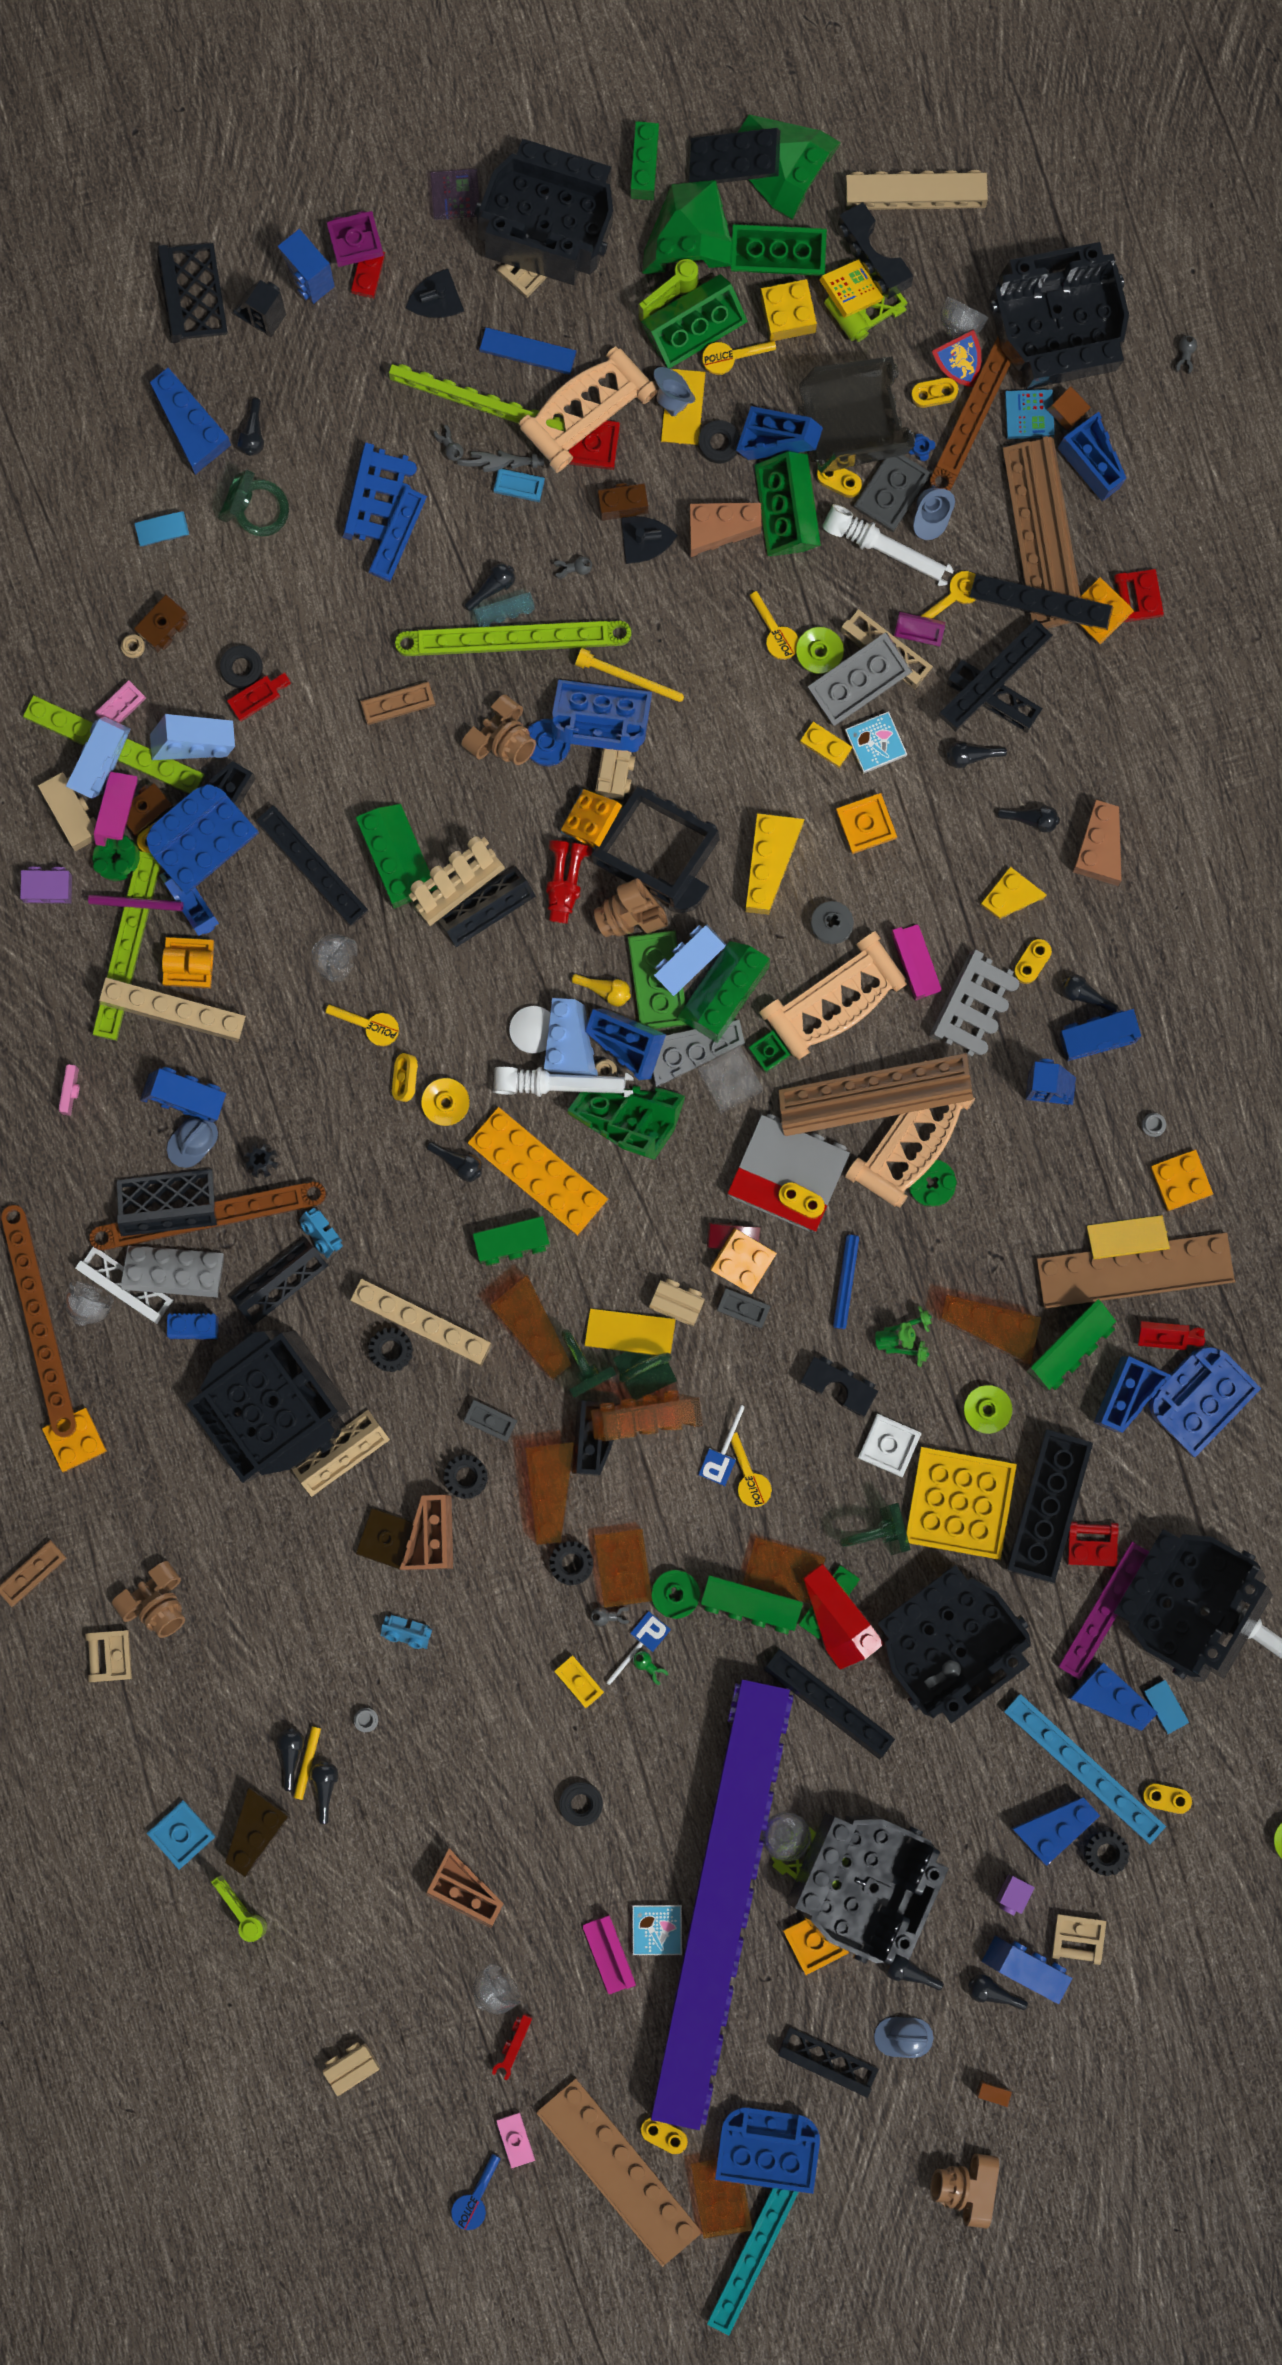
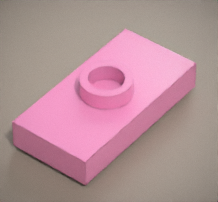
(121, 703)
(69, 1090)
(515, 2140)

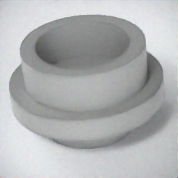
(1154, 1125)
(366, 1720)

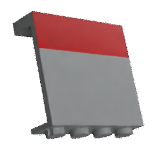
(783, 1159)

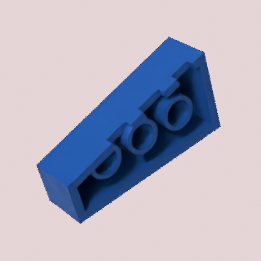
(194, 428)

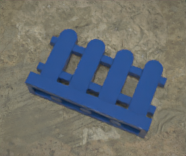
(376, 484)

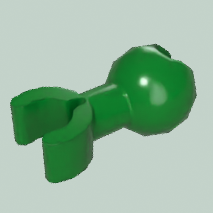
(645, 1663)

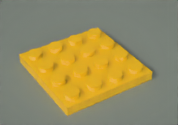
(960, 1503)

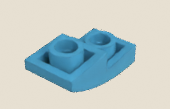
(161, 528)

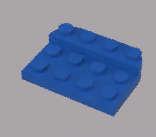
(600, 715)
(199, 836)
(1202, 1398)
(768, 2150)

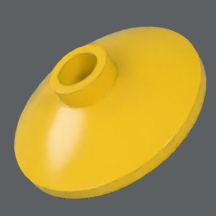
(436, 1093)

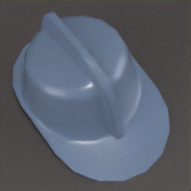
(672, 391)
(933, 512)
(191, 1142)
(903, 2037)

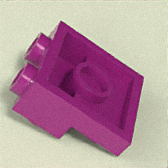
(355, 238)

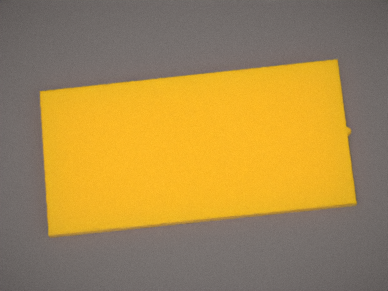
(685, 426)
(1128, 1237)

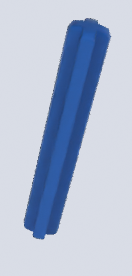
(846, 1281)

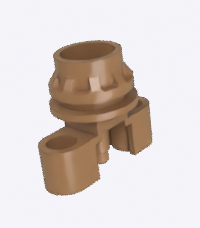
(502, 734)
(629, 908)
(153, 1602)
(968, 2190)

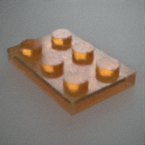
(623, 1568)
(780, 1569)
(720, 2203)

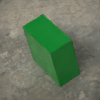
(769, 1052)

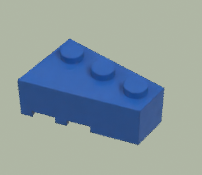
(307, 266)
(1093, 457)
(627, 1040)
(1128, 1393)
(1112, 1697)

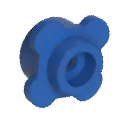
(928, 445)

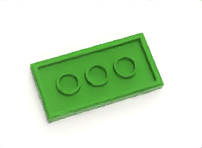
(655, 1003)

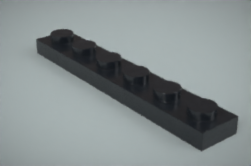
(1041, 602)
(995, 675)
(312, 865)
(829, 1704)

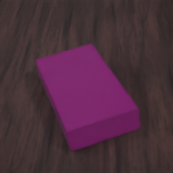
(919, 629)

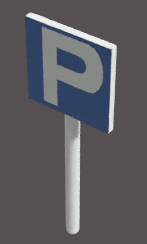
(718, 1465)
(649, 1633)

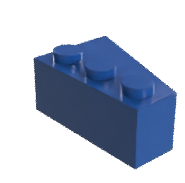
(775, 432)
(1100, 1034)
(1050, 1083)
(184, 1094)
(1056, 1829)
(1027, 1969)

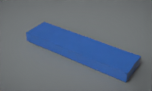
(528, 351)
(397, 534)

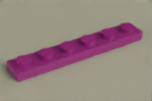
(1102, 1613)

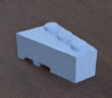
(191, 738)
(98, 757)
(689, 959)
(567, 1042)

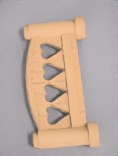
(556, 443)
(788, 1019)
(876, 1173)

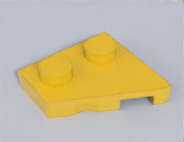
(1011, 895)

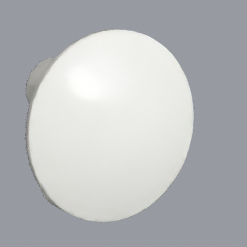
(530, 1029)

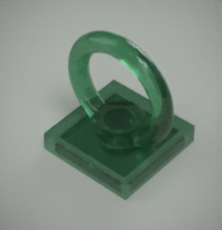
(240, 497)
(644, 1372)
(588, 1375)
(890, 1530)

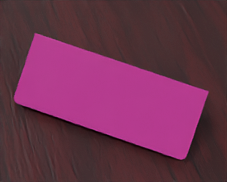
(115, 807)
(916, 961)
(609, 1954)

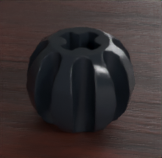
(269, 1156)

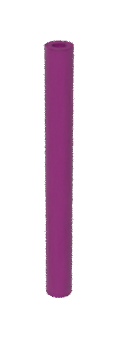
(135, 902)

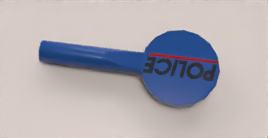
(469, 2210)

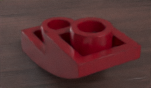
(719, 1233)

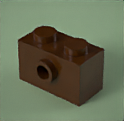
(623, 501)
(162, 624)
(147, 808)

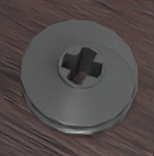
(828, 911)

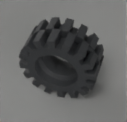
(390, 1364)
(478, 1485)
(571, 1548)
(1117, 1842)

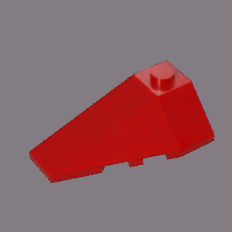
(843, 1627)

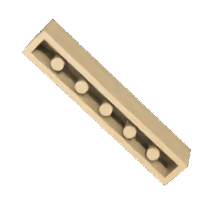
(917, 191)
(172, 1009)
(421, 1322)

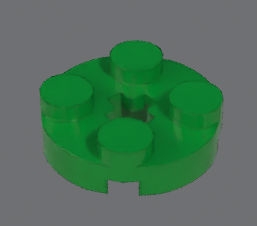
(123, 866)
(935, 1197)
(688, 1599)

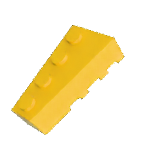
(772, 850)

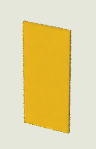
(629, 1332)

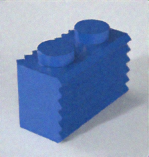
(192, 1326)

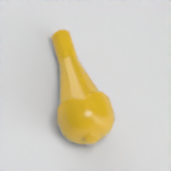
(615, 992)

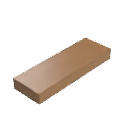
(398, 703)
(31, 1573)

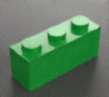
(644, 160)
(511, 1241)

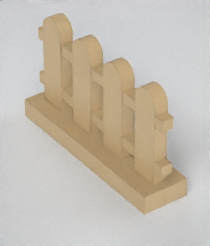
(458, 888)

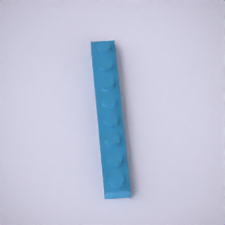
(1084, 1769)

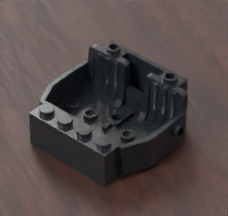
(516, 209)
(1089, 307)
(286, 1432)
(1214, 1579)
(980, 1625)
(852, 1915)

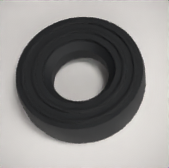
(710, 430)
(231, 656)
(595, 1808)

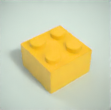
(788, 310)

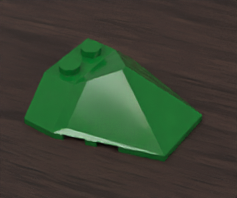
(800, 161)
(689, 228)
(633, 1123)

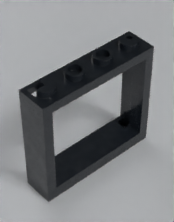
(626, 872)

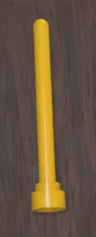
(587, 660)

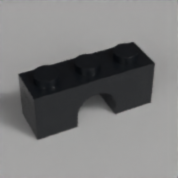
(859, 1393)

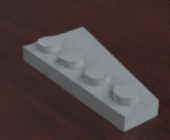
(692, 1049)

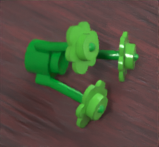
(889, 1339)

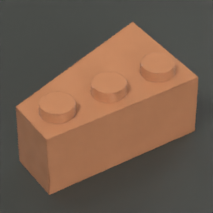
(721, 524)
(1100, 847)
(431, 1536)
(463, 1891)

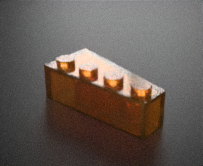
(529, 1323)
(1000, 1328)
(646, 1415)
(549, 1482)

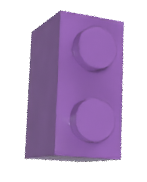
(46, 886)
(1014, 1895)

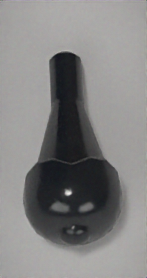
(250, 440)
(500, 578)
(962, 754)
(1042, 818)
(1076, 988)
(466, 1166)
(290, 1745)
(324, 1777)
(906, 1970)
(983, 1989)

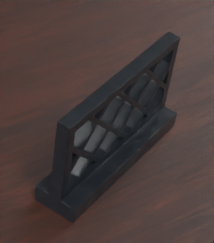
(171, 291)
(166, 1217)

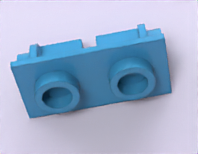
(313, 1224)
(416, 1637)

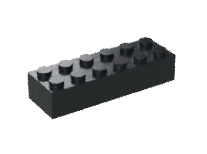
(1049, 1506)

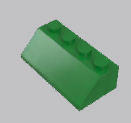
(778, 250)
(694, 321)
(787, 504)
(394, 851)
(725, 990)
(1072, 1345)
(752, 1604)

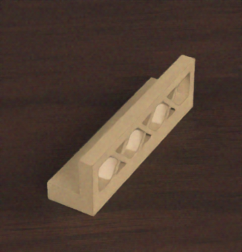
(864, 638)
(342, 1456)

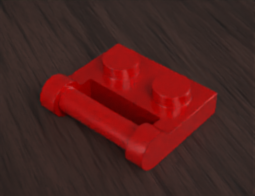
(1146, 594)
(1093, 1552)

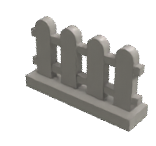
(974, 991)

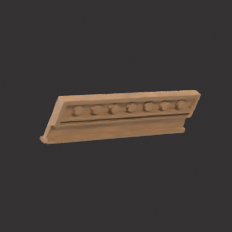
(1041, 520)
(875, 1094)
(1184, 1266)
(619, 2172)

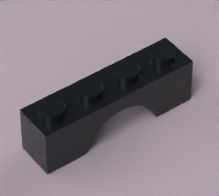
(890, 274)

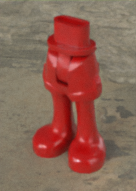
(563, 893)

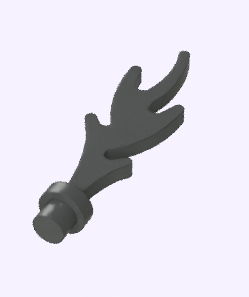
(498, 462)

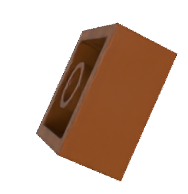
(1068, 408)
(993, 2093)

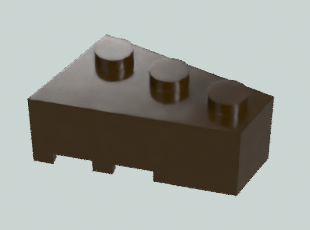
(254, 1832)

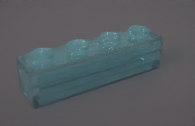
(504, 609)

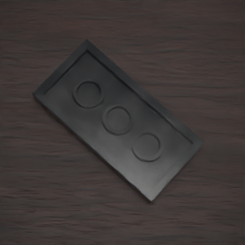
(735, 156)

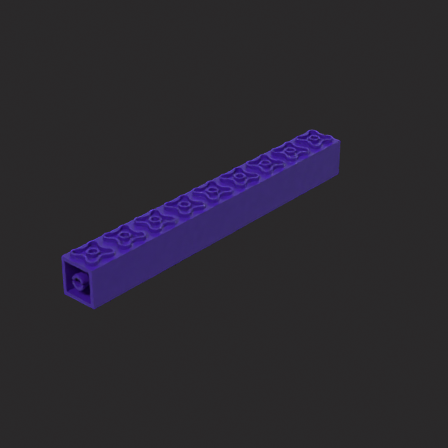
(722, 1904)

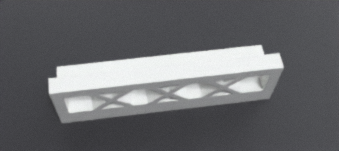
(114, 1288)

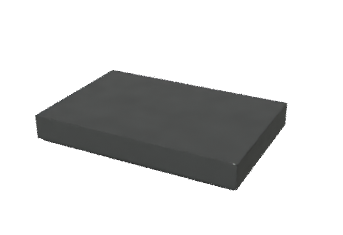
(892, 491)

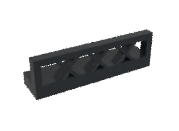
(994, 704)
(488, 908)
(276, 1277)
(823, 2070)

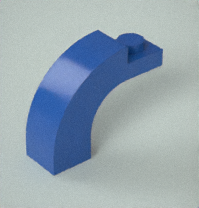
(193, 906)

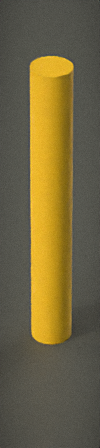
(307, 1763)

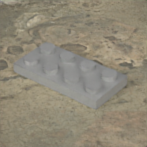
(860, 679)
(172, 1271)

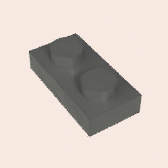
(743, 1308)
(490, 1421)

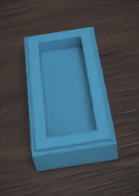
(519, 485)
(1168, 1708)

